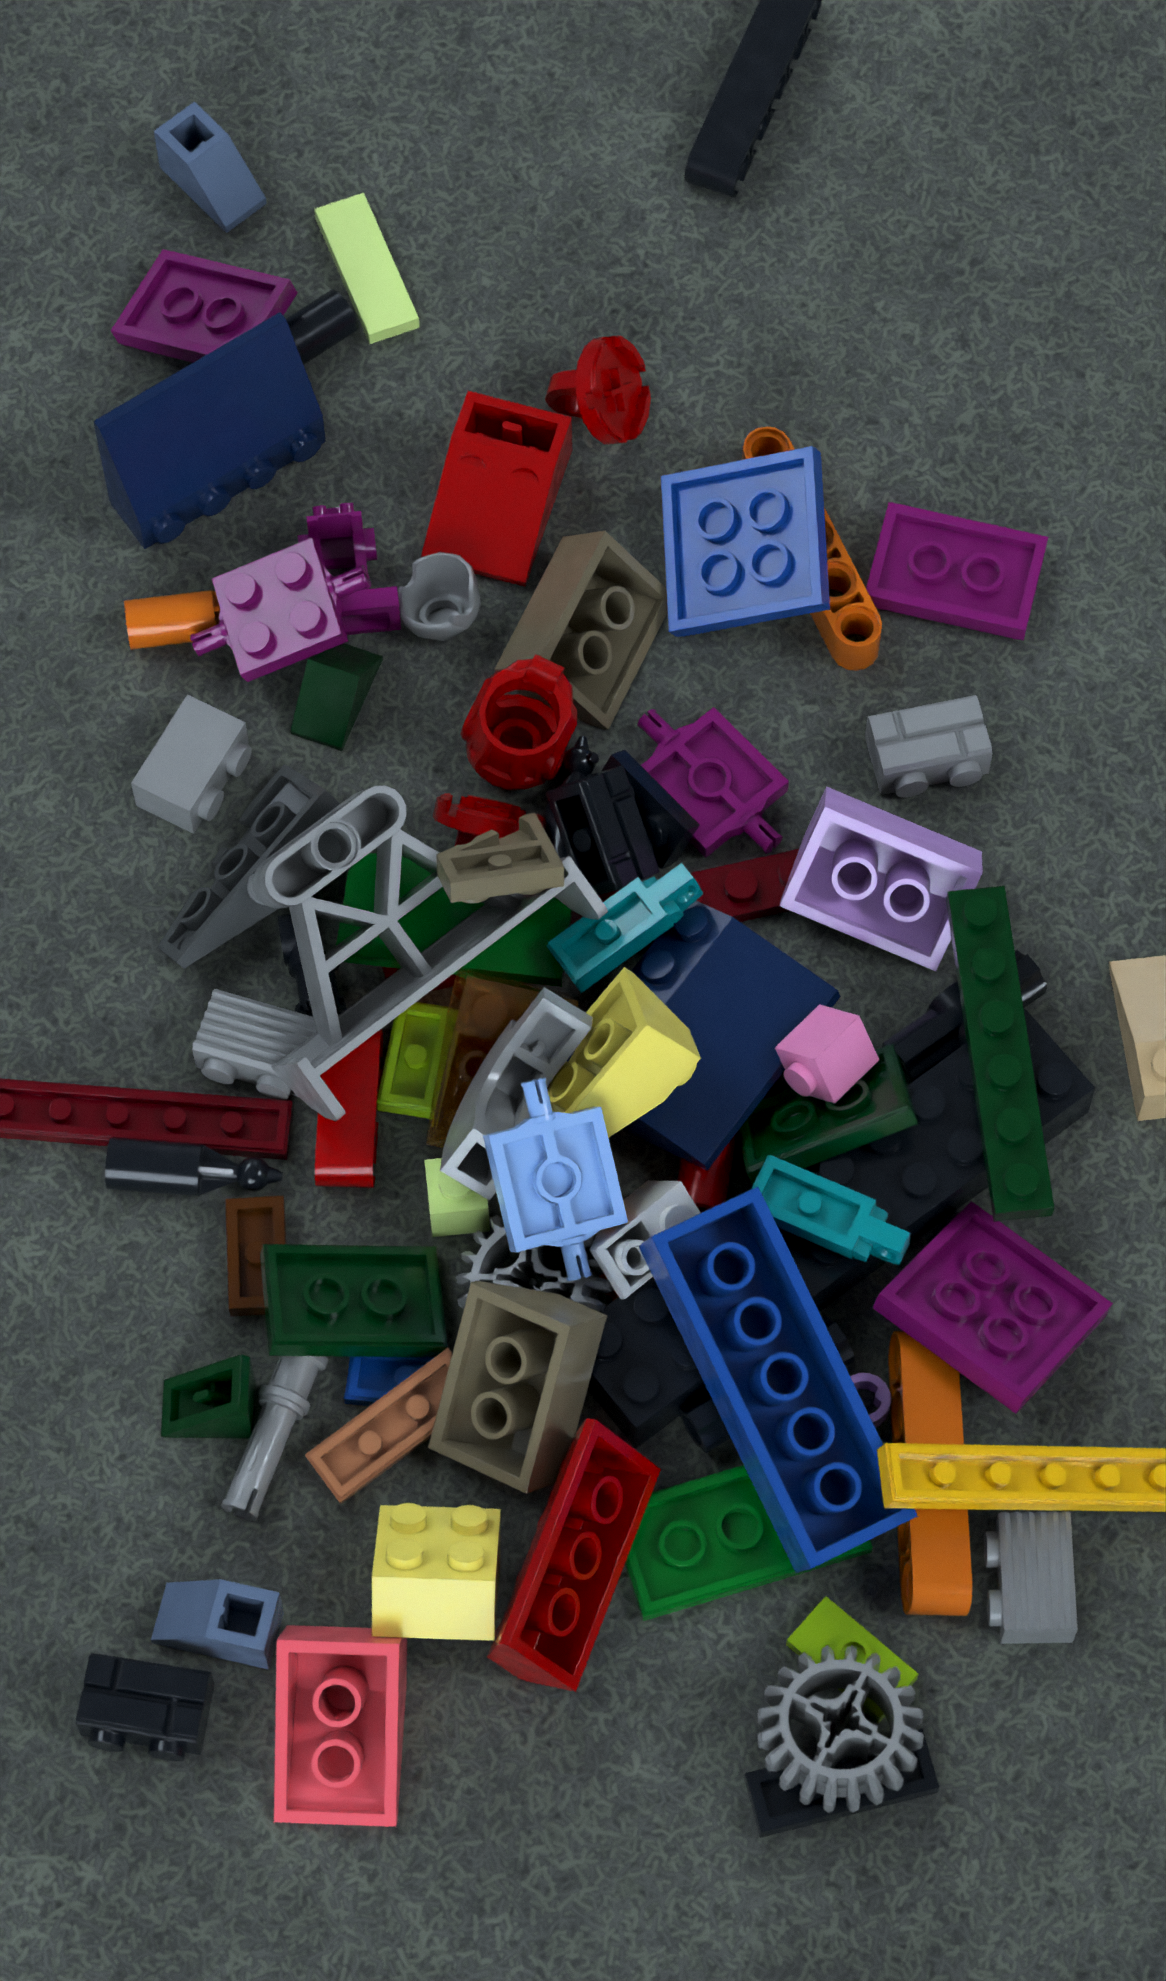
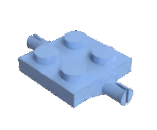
(555, 1179)

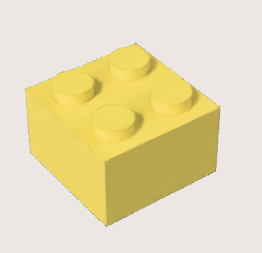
(436, 1572)

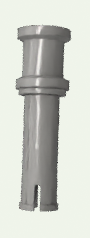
(281, 1404)

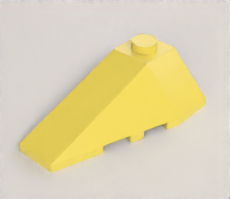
(627, 1058)

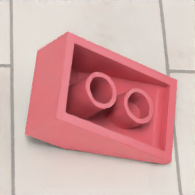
(338, 1726)

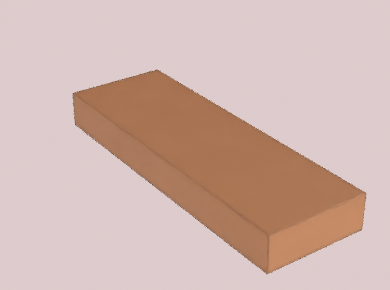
(382, 1431)

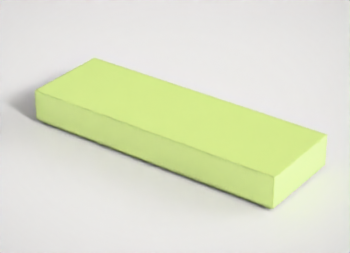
(367, 268)

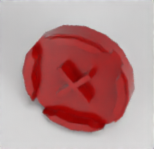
(604, 390)
(478, 815)

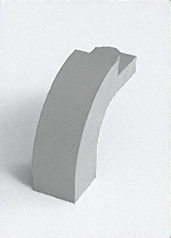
(495, 1099)

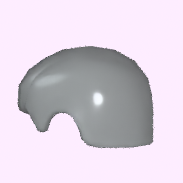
(436, 583)

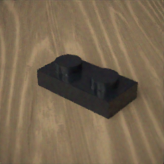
(663, 817)

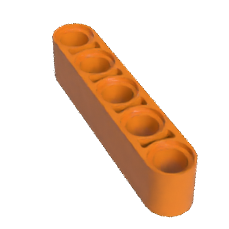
(853, 610)
(937, 1542)

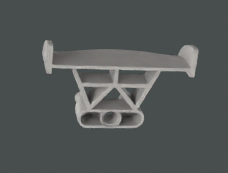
(299, 871)

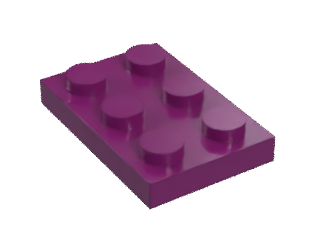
(198, 305)
(956, 571)

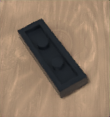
(782, 1810)

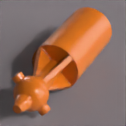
(170, 618)

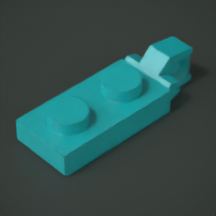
(633, 920)
(829, 1213)

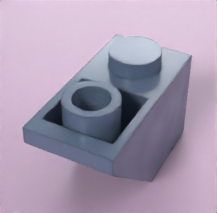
(208, 167)
(220, 1620)

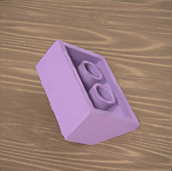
(879, 878)

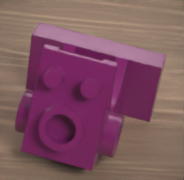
(346, 545)

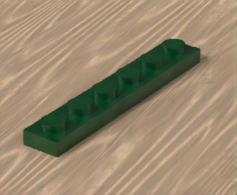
(999, 1054)

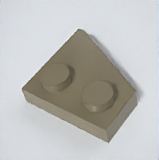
(502, 866)

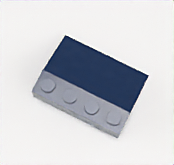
(209, 433)
(739, 1005)

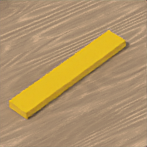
(1022, 1477)

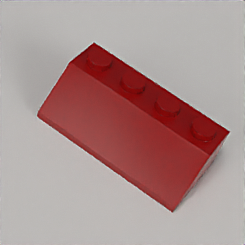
(574, 1559)

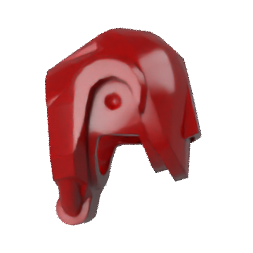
(517, 738)

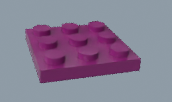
(992, 1306)

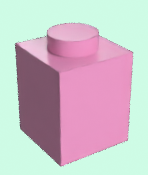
(826, 1054)

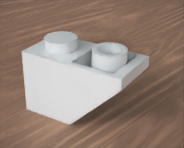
(649, 1211)

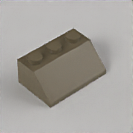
(595, 619)
(516, 1383)

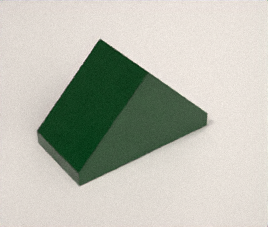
(334, 694)
(211, 1401)

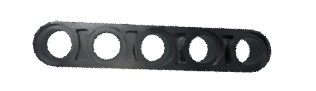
(748, 92)

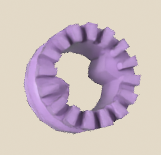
(882, 1394)

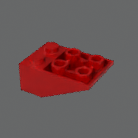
(499, 486)

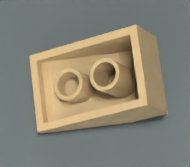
(1141, 1011)

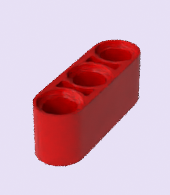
(349, 1145)

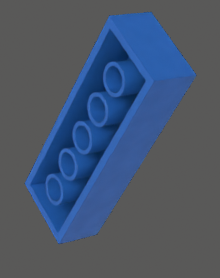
(774, 1378)

